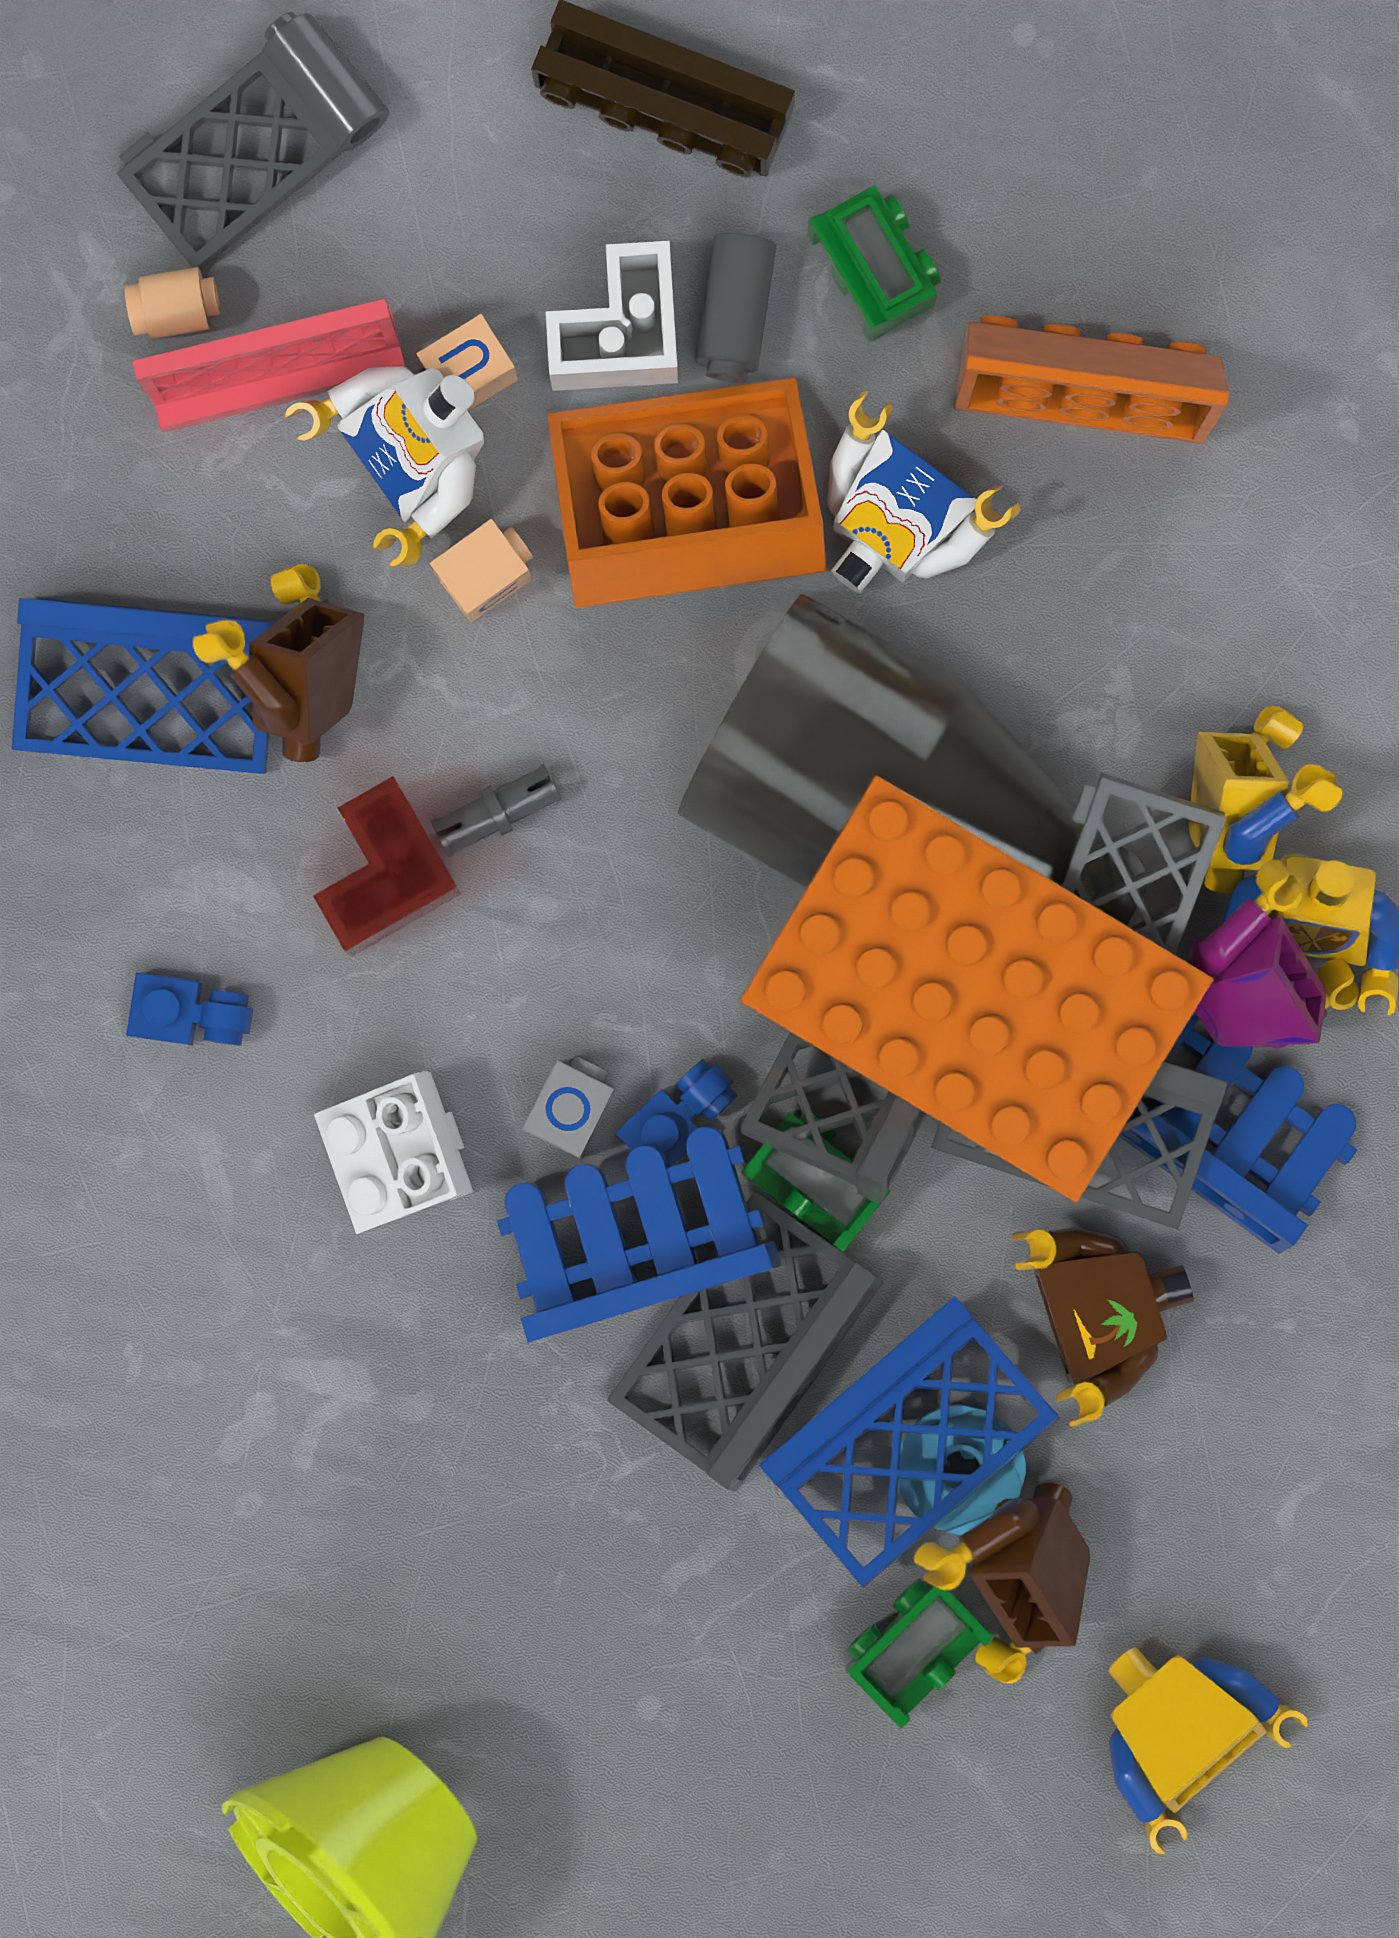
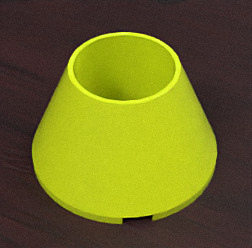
(357, 1842)

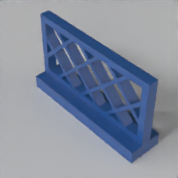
(131, 629)
(875, 1396)

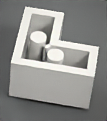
(630, 339)

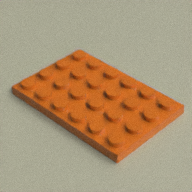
(975, 989)

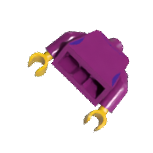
(1261, 977)

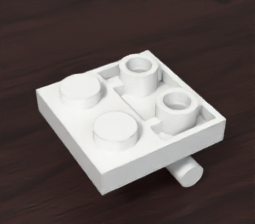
(394, 1151)

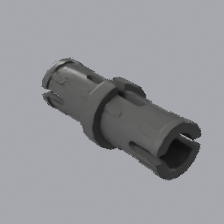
(496, 810)

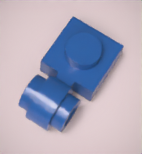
(170, 1009)
(670, 1124)

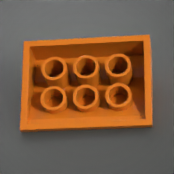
(1090, 380)
(686, 492)

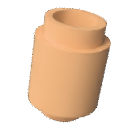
(172, 303)

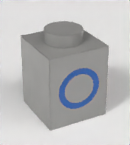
(570, 1106)

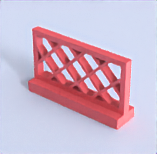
(268, 365)

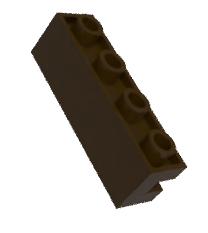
(662, 89)

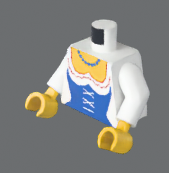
(411, 440)
(900, 508)

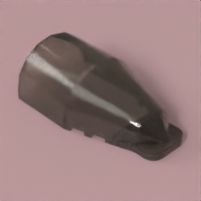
(847, 705)

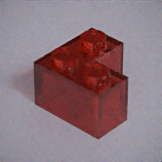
(402, 874)

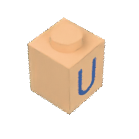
(474, 356)
(483, 569)

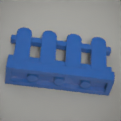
(1221, 1174)
(604, 1245)

